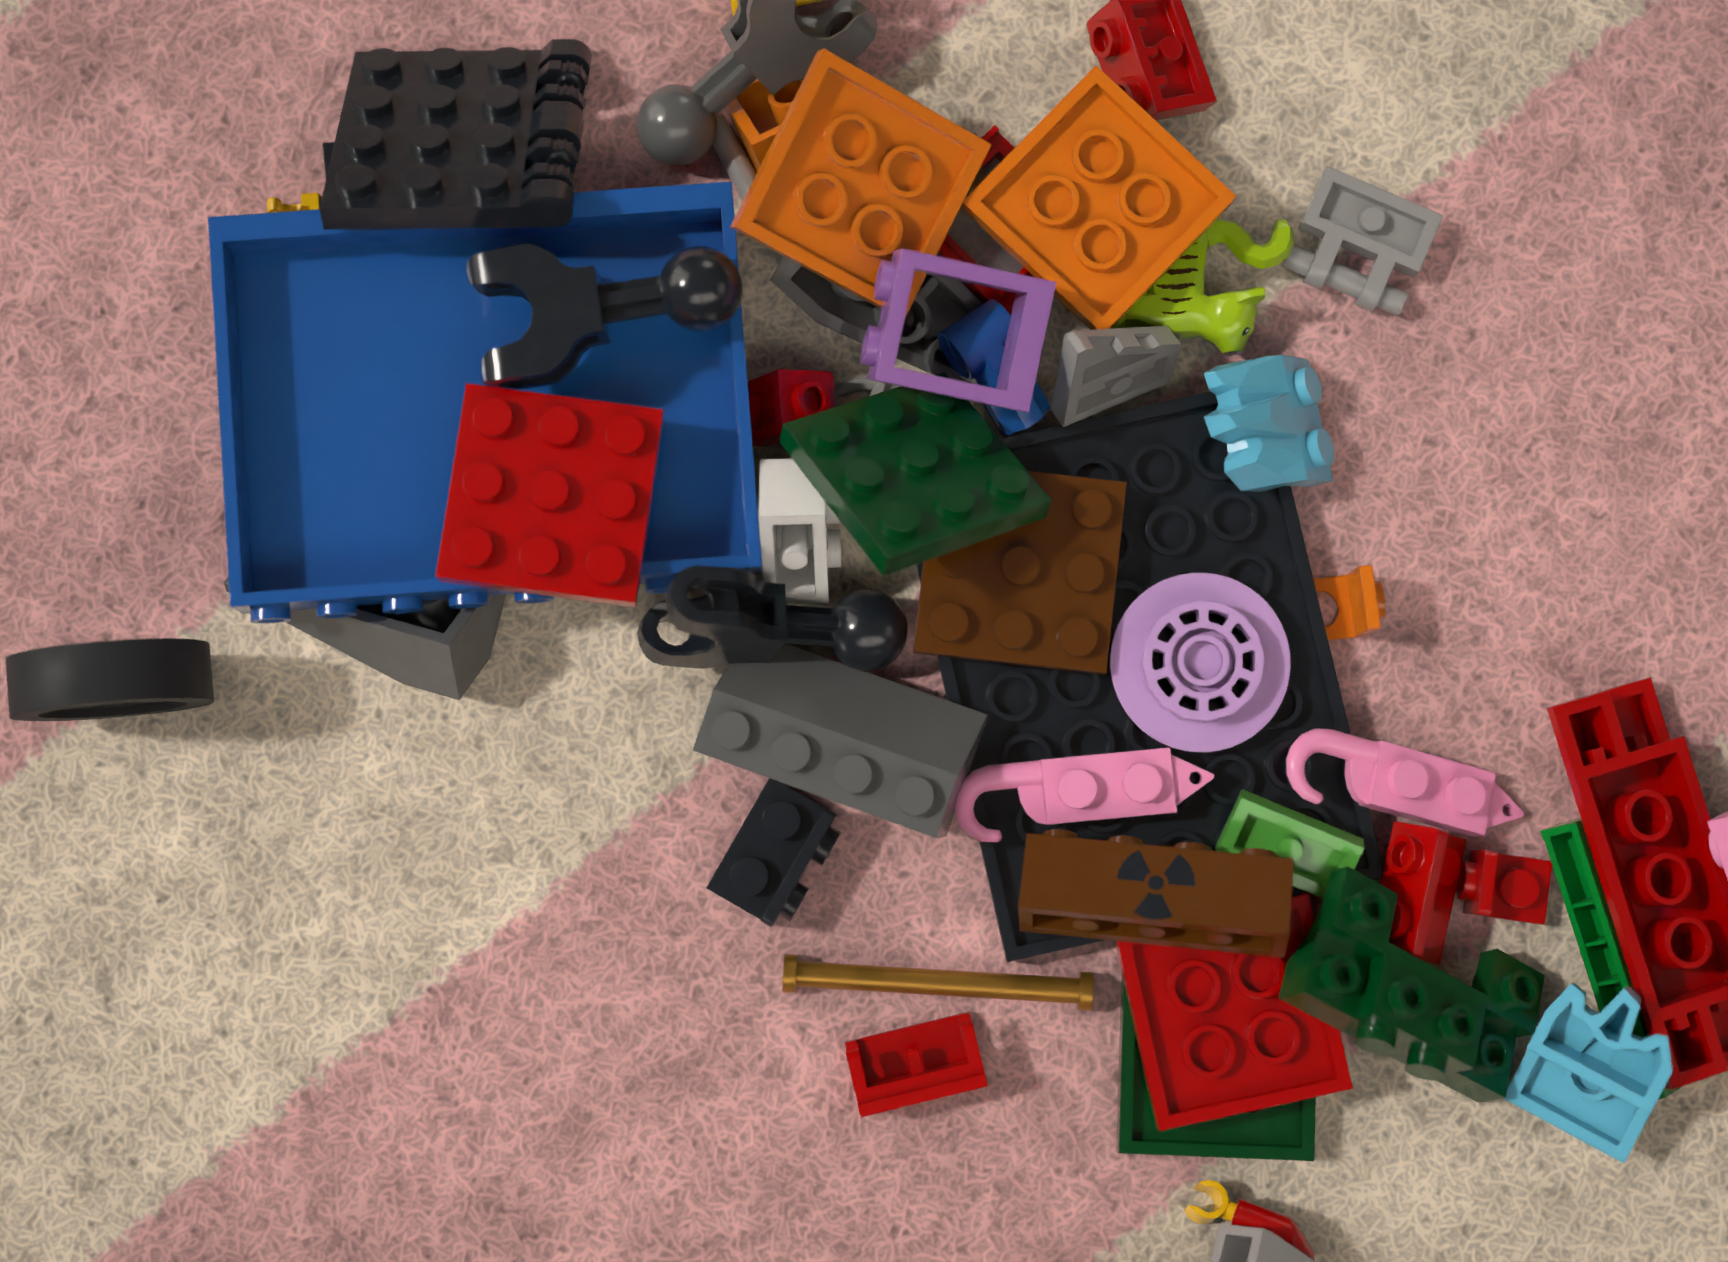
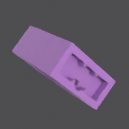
(1022, 344)

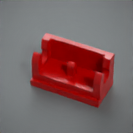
(915, 1064)

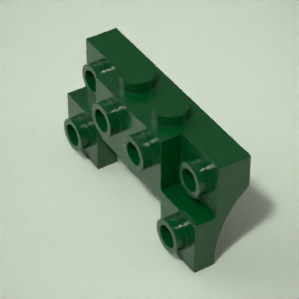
(1402, 1004)

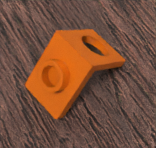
(1358, 603)

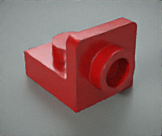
(784, 398)
(1505, 886)

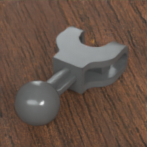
(766, 44)

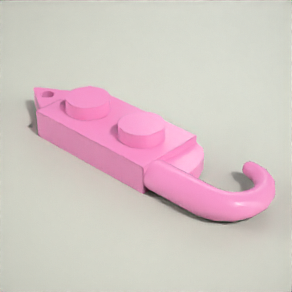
(1406, 782)
(1083, 788)

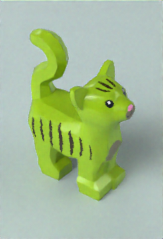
(1223, 318)

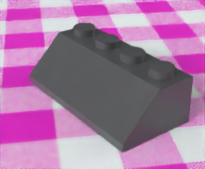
(844, 736)

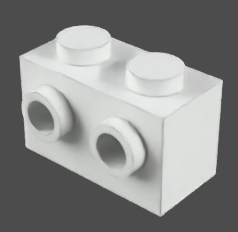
(795, 533)

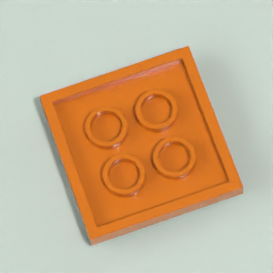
(858, 178)
(1098, 201)

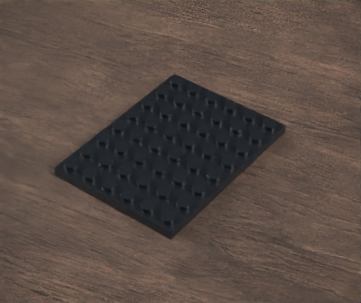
(1176, 521)

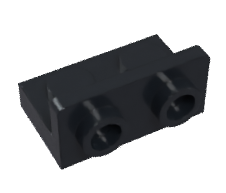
(773, 852)

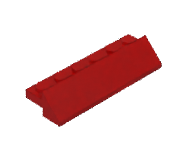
(1654, 867)

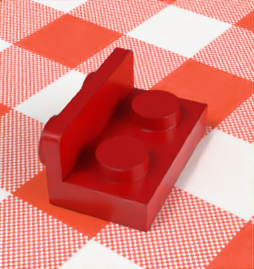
(1152, 56)
(1424, 872)

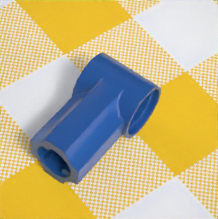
(976, 351)

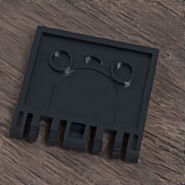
(458, 139)

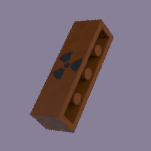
(1156, 893)

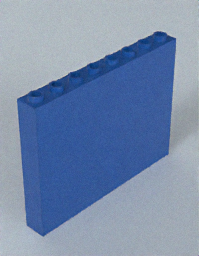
(352, 376)

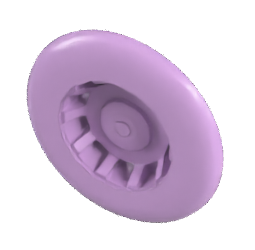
(1200, 662)

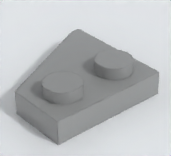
(1110, 367)

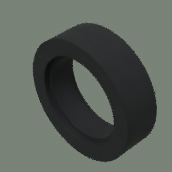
(109, 679)

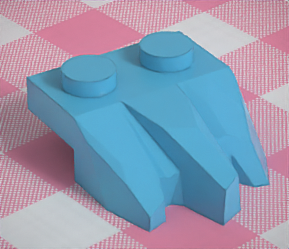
(1270, 423)
(1592, 1072)

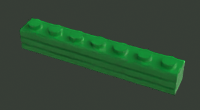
(1590, 916)

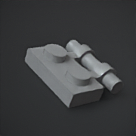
(1369, 223)

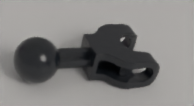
(573, 308)
(751, 622)

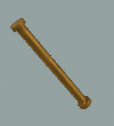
(938, 982)

